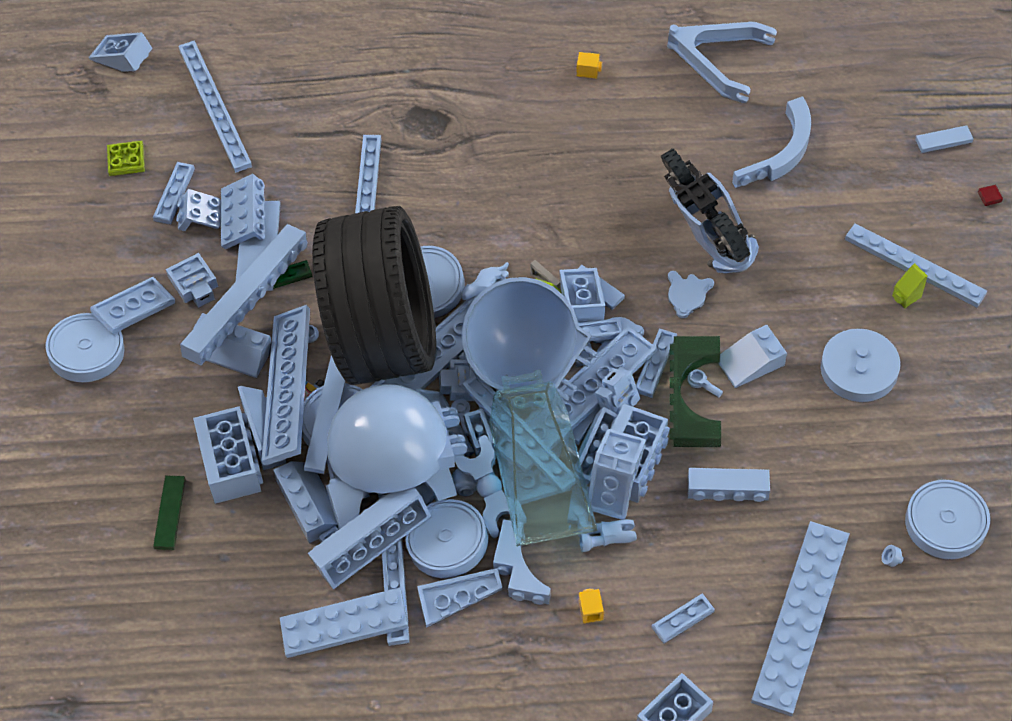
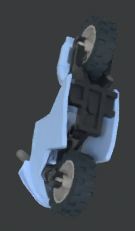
(700, 193)

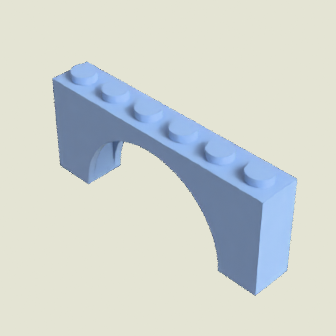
(347, 499)

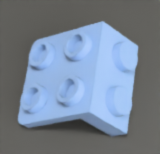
(199, 209)

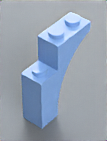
(510, 561)

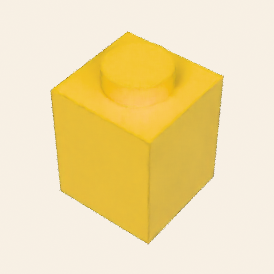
(588, 65)
(591, 605)

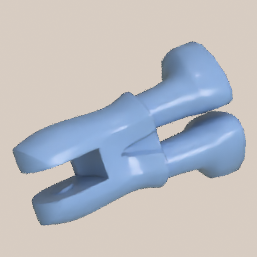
(610, 533)

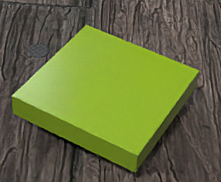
(125, 158)

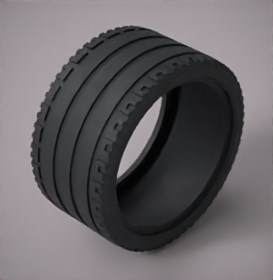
(374, 295)

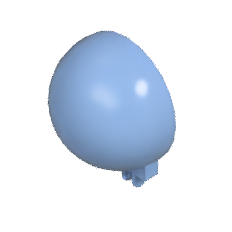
(523, 329)
(391, 439)

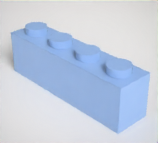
(602, 421)
(728, 484)

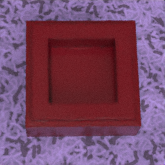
(990, 195)

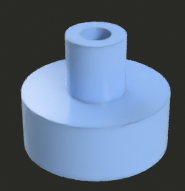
(892, 556)

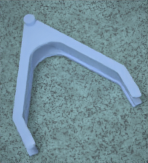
(685, 39)

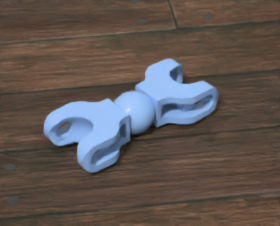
(488, 484)

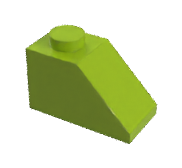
(910, 286)

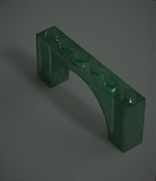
(688, 427)

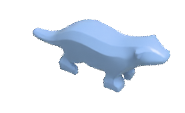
(485, 279)

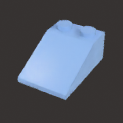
(122, 51)
(583, 293)
(752, 356)

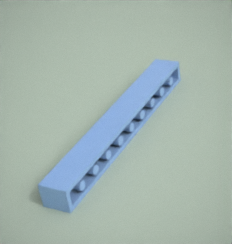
(243, 295)

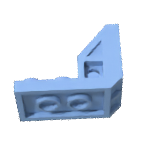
(614, 473)

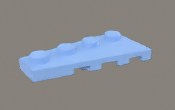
(455, 594)

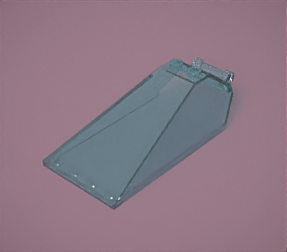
(539, 462)

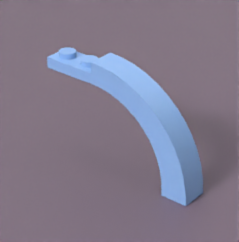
(789, 157)

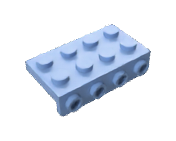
(242, 211)

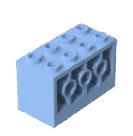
(655, 431)
(228, 454)

